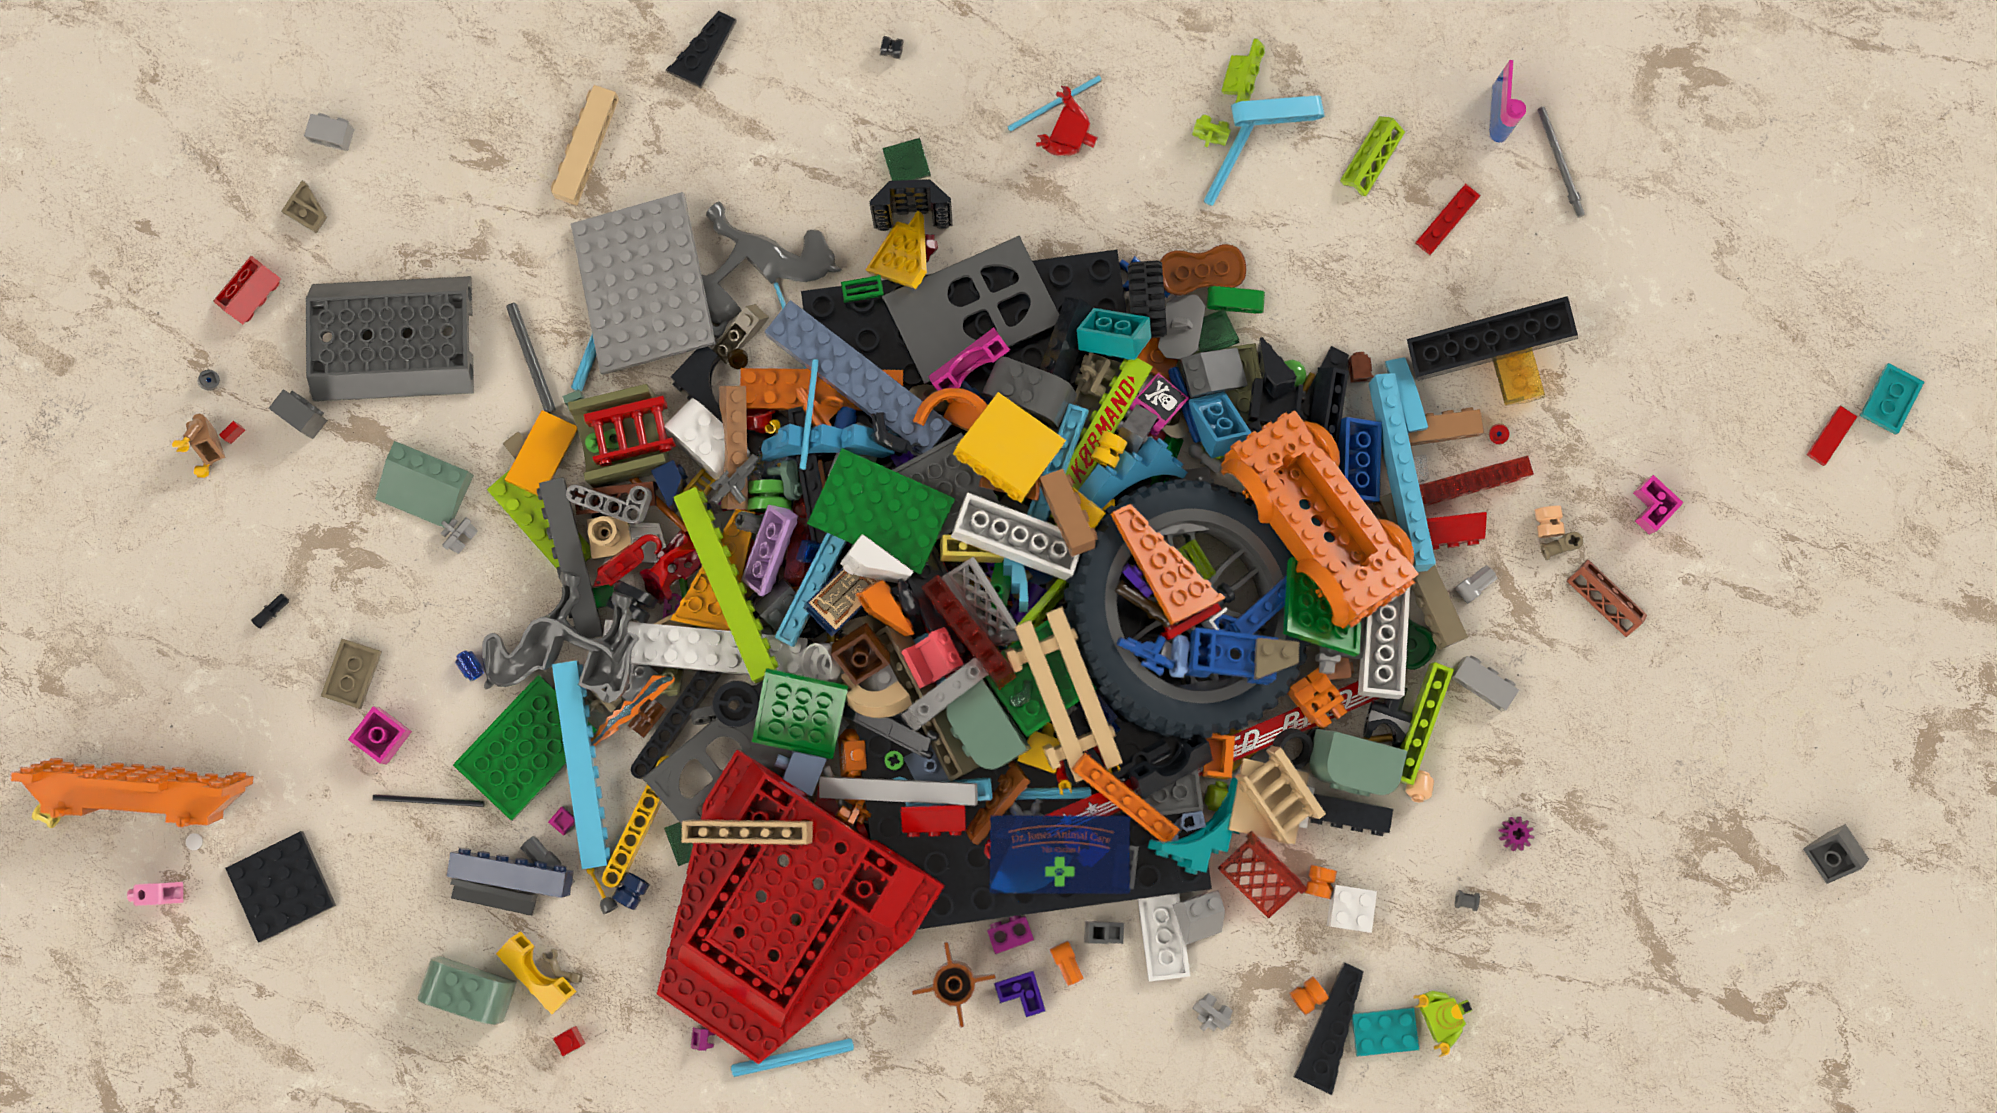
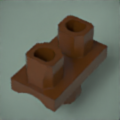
(647, 717)

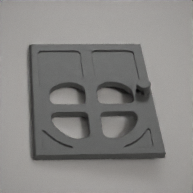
(935, 326)
(666, 776)

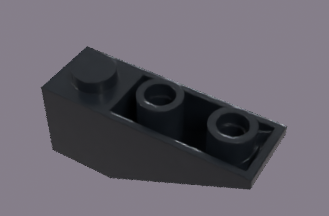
(1276, 374)

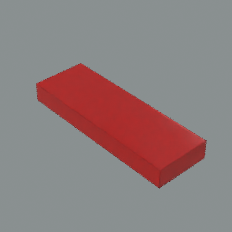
(1831, 435)

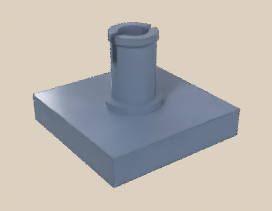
(925, 769)

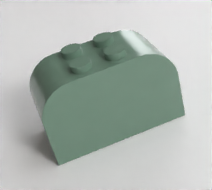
(985, 727)
(1356, 763)
(466, 991)

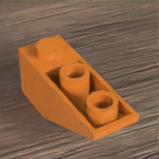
(880, 604)

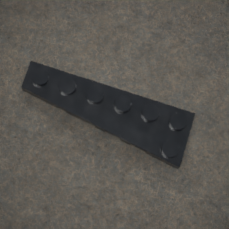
(1325, 1047)

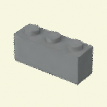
(1485, 683)

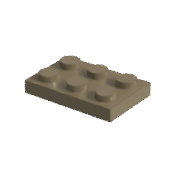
(351, 673)

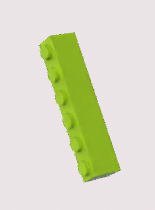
(1424, 718)

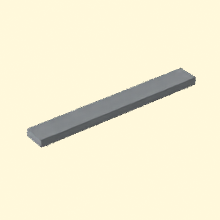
(898, 790)

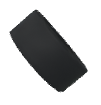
(1304, 757)

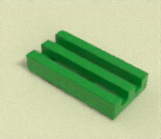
(844, 284)

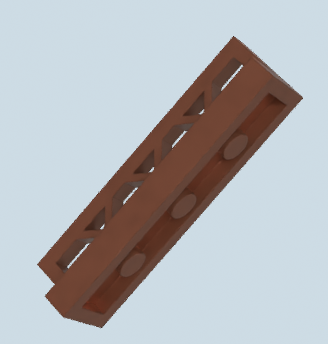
(617, 490)
(1611, 593)

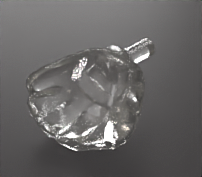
(759, 467)

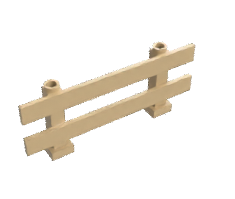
(1033, 653)

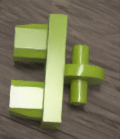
(1211, 132)

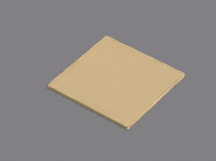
(1246, 816)

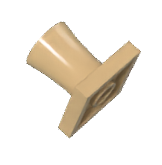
(614, 542)

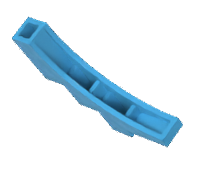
(822, 440)
(1149, 461)

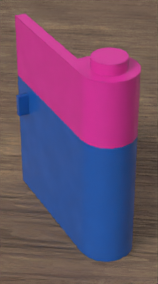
(1504, 111)

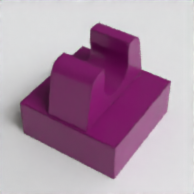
(699, 1039)

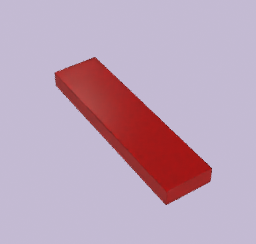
(1447, 219)

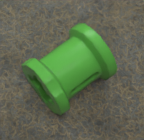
(892, 754)

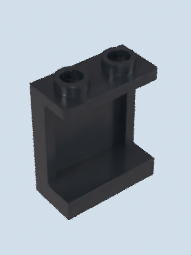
(1268, 409)

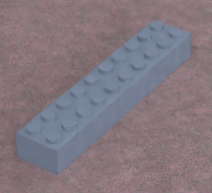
(855, 376)

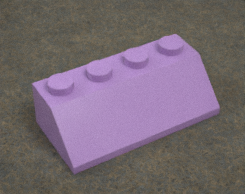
(769, 549)

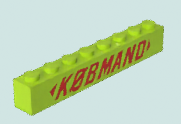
(1108, 417)

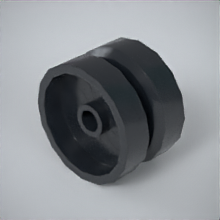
(639, 598)

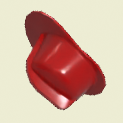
(758, 419)

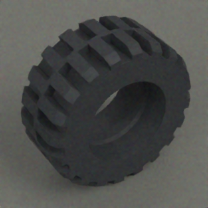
(1147, 294)

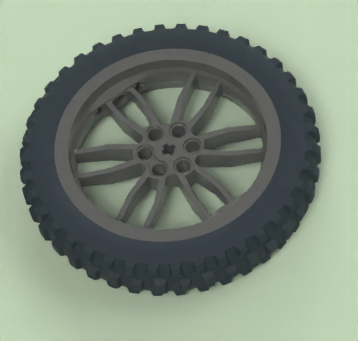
(1197, 707)

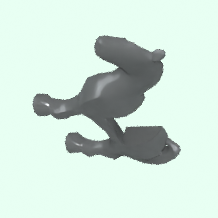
(767, 258)
(542, 641)

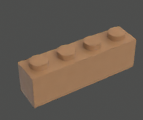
(1449, 427)
(1067, 512)

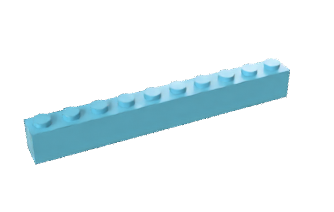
(1401, 468)
(580, 765)

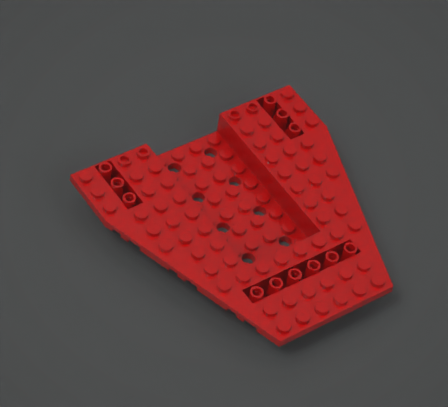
(846, 931)

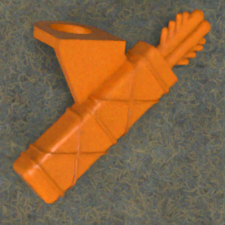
(821, 412)

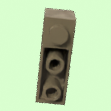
(741, 331)

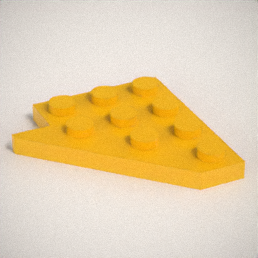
(902, 254)

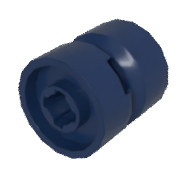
(630, 891)

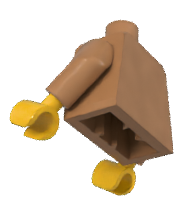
(204, 441)

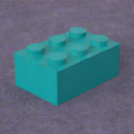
(1114, 333)

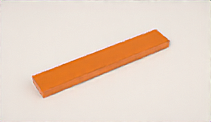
(1125, 798)

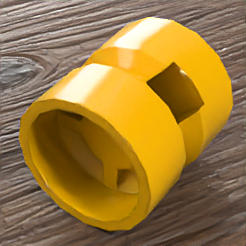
(1109, 449)

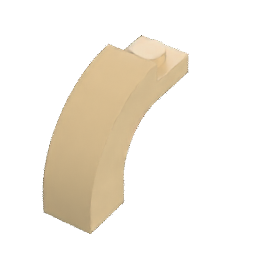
(879, 703)

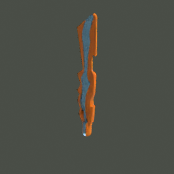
(629, 709)

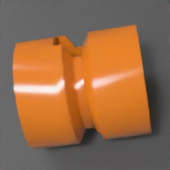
(1321, 882)
(1309, 995)

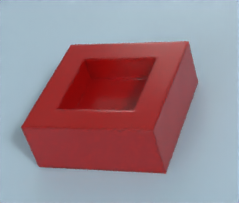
(232, 432)

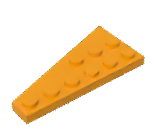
(700, 603)

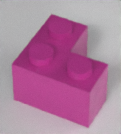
(1660, 504)

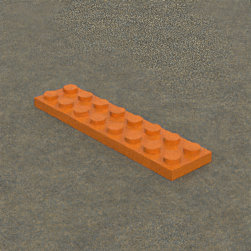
(777, 388)

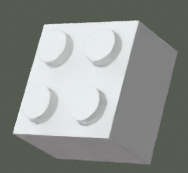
(1352, 908)

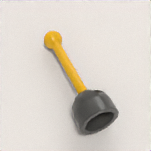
(607, 903)

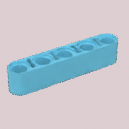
(1277, 111)

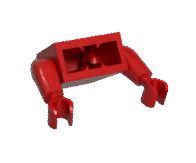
(1070, 129)

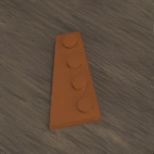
(1003, 798)

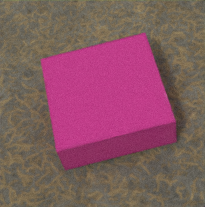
(562, 820)

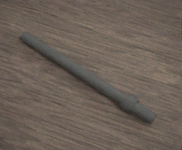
(1573, 197)

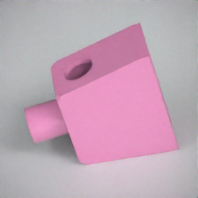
(153, 893)

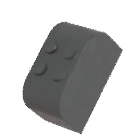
(1031, 389)

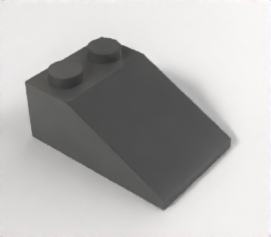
(1212, 372)

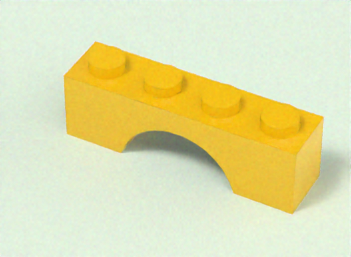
(518, 956)

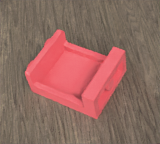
(932, 658)

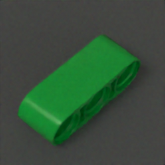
(1235, 299)

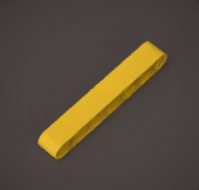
(638, 832)

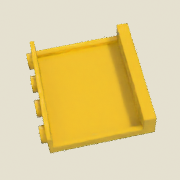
(1009, 447)

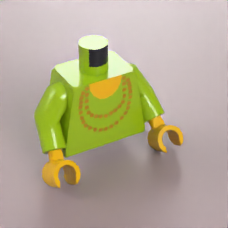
(1443, 1018)

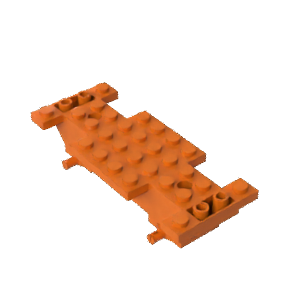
(175, 792)

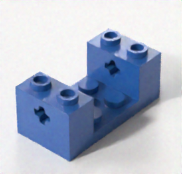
(1211, 654)

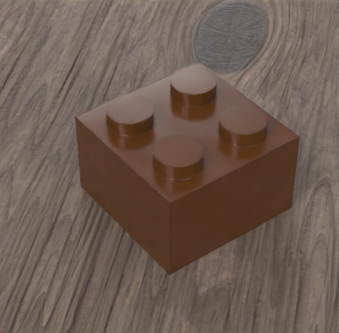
(860, 654)

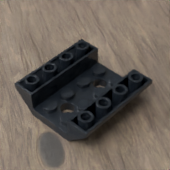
(907, 197)

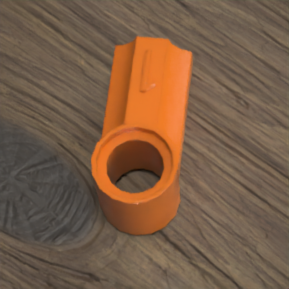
(1065, 959)

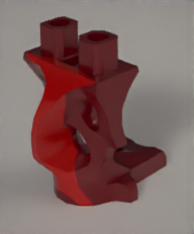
(677, 552)

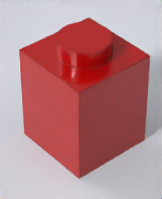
(569, 1041)

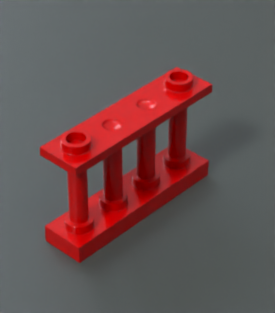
(617, 415)

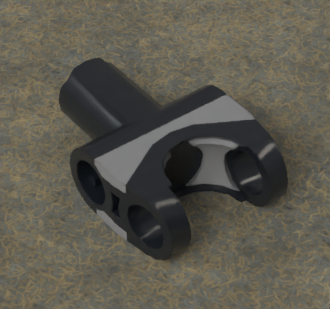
(1390, 714)

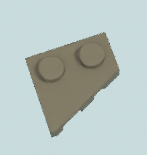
(305, 208)
(1274, 656)

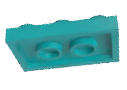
(1892, 398)
(1385, 1031)

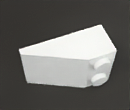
(873, 562)

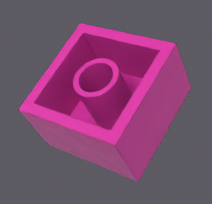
(379, 735)

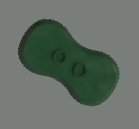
(1419, 646)

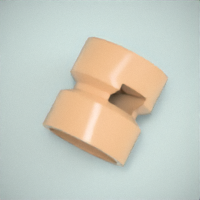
(1549, 521)

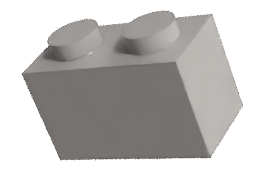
(329, 132)

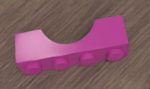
(984, 350)

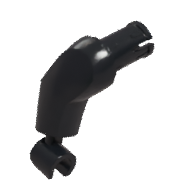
(888, 440)

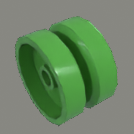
(770, 494)

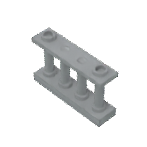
(944, 694)

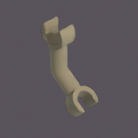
(570, 976)

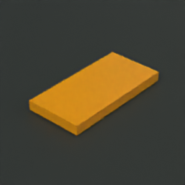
(541, 452)

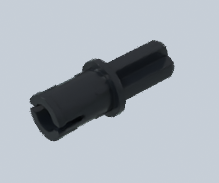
(270, 611)

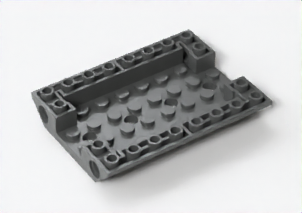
(389, 362)

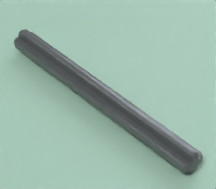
(530, 358)

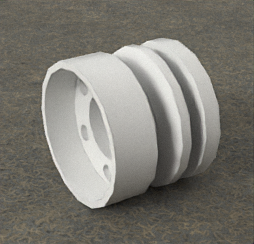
(820, 664)

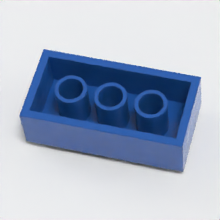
(1361, 456)

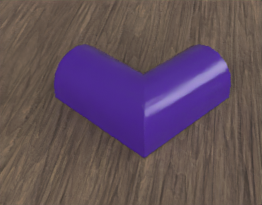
(1026, 988)

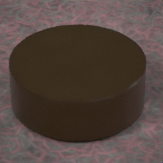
(738, 358)

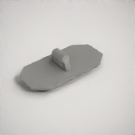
(1184, 326)

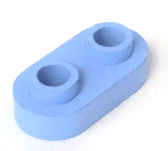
(1179, 654)

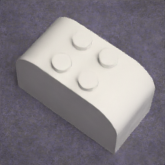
(699, 436)

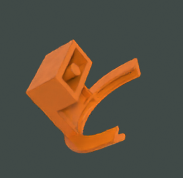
(962, 410)

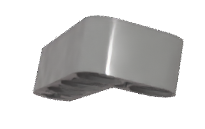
(607, 501)

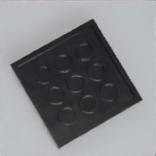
(280, 886)

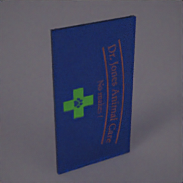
(1059, 854)

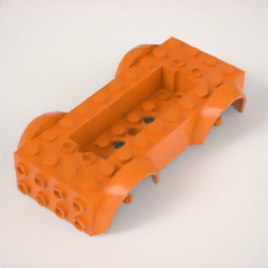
(1301, 461)

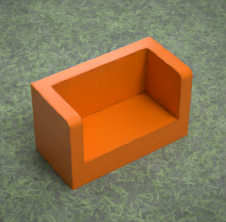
(1222, 754)

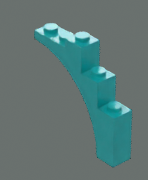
(1196, 848)

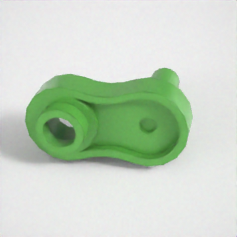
(591, 442)

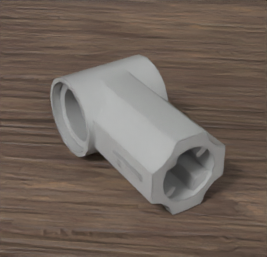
(1472, 586)

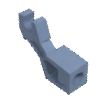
(1198, 819)

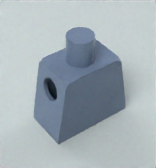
(801, 770)

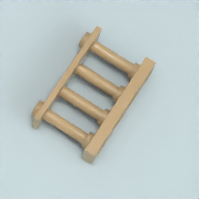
(1299, 792)

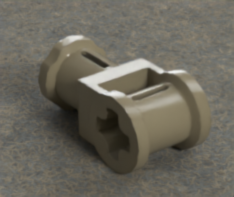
(1561, 545)

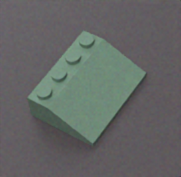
(422, 484)

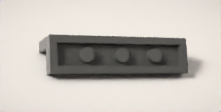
(493, 896)

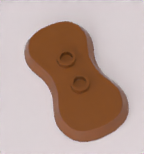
(1216, 267)

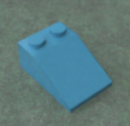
(1218, 423)

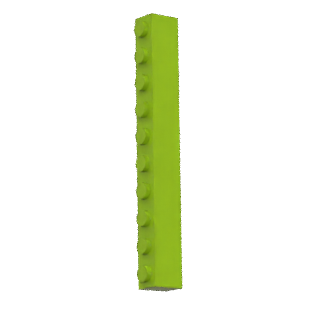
(725, 584)

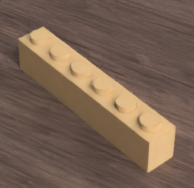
(584, 145)
(747, 831)

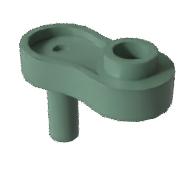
(790, 477)

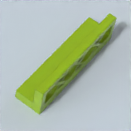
(1371, 151)

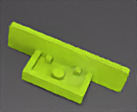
(1243, 72)

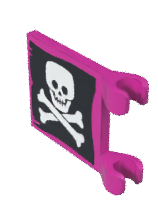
(1160, 399)

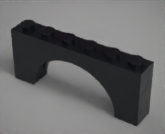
(696, 380)

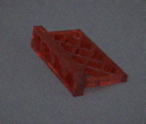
(1271, 860)

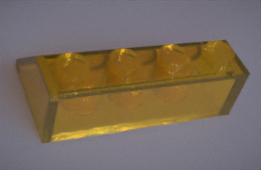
(1519, 379)

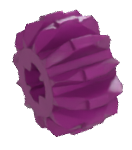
(1513, 841)

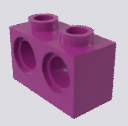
(1012, 940)

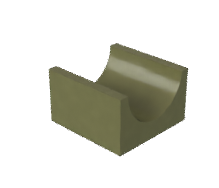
(624, 469)

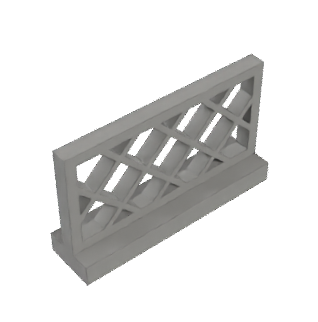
(964, 593)

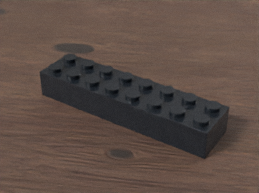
(1492, 338)

